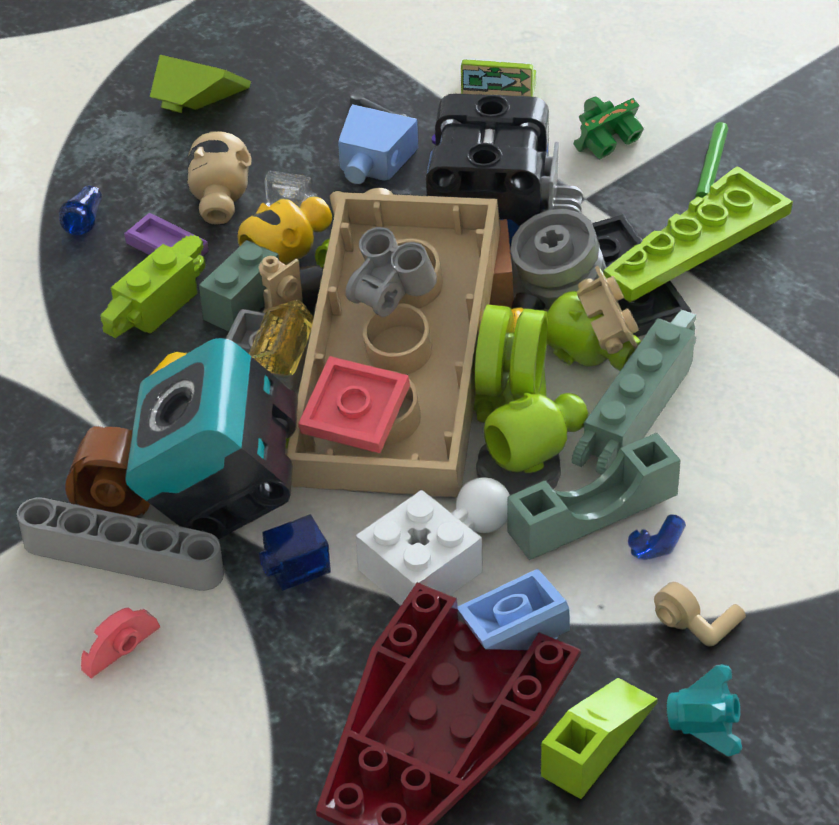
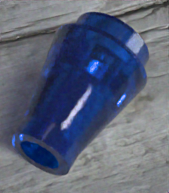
(80, 212)

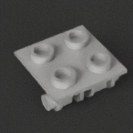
(558, 196)

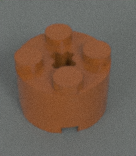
(100, 473)

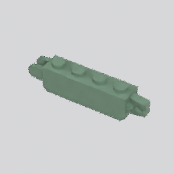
(638, 391)

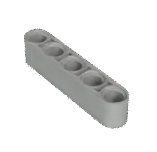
(121, 543)

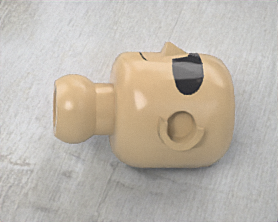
(218, 174)

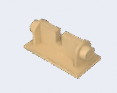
(281, 281)
(603, 297)

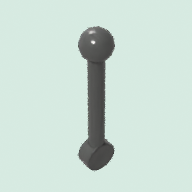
(357, 98)

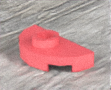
(117, 637)

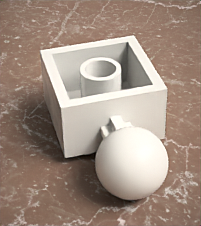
(429, 543)

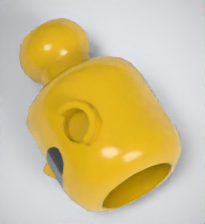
(286, 227)

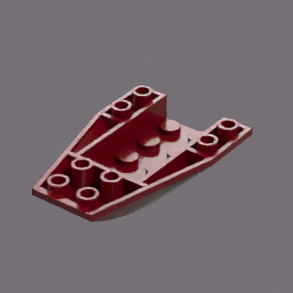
(435, 715)

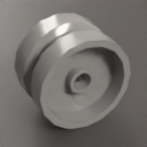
(556, 253)

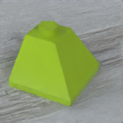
(192, 84)

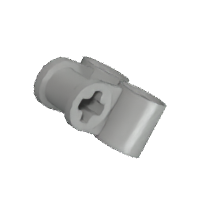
(389, 272)

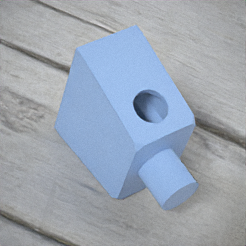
(375, 143)

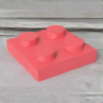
(354, 404)

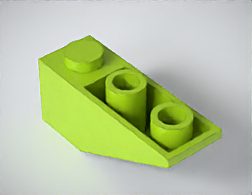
(593, 735)

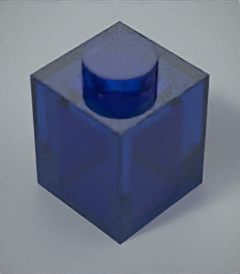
(295, 552)

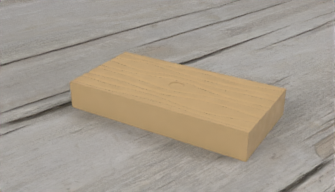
(423, 338)

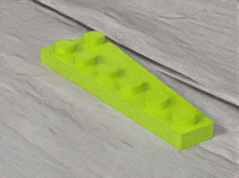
(725, 216)

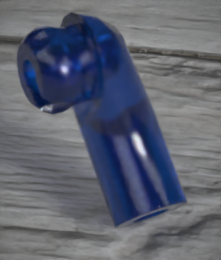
(661, 544)

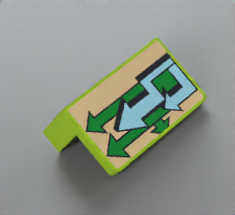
(497, 78)

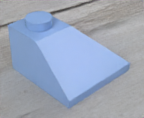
(516, 613)

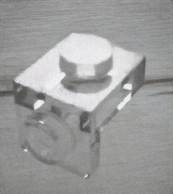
(289, 187)

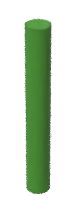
(712, 159)

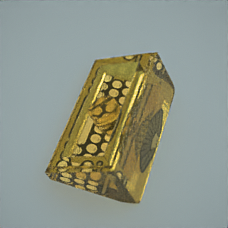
(282, 337)

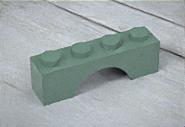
(637, 479)

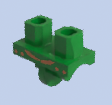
(604, 120)

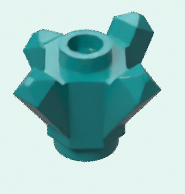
(708, 711)

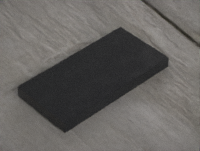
(615, 239)

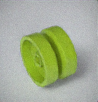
(506, 351)

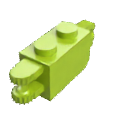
(155, 288)

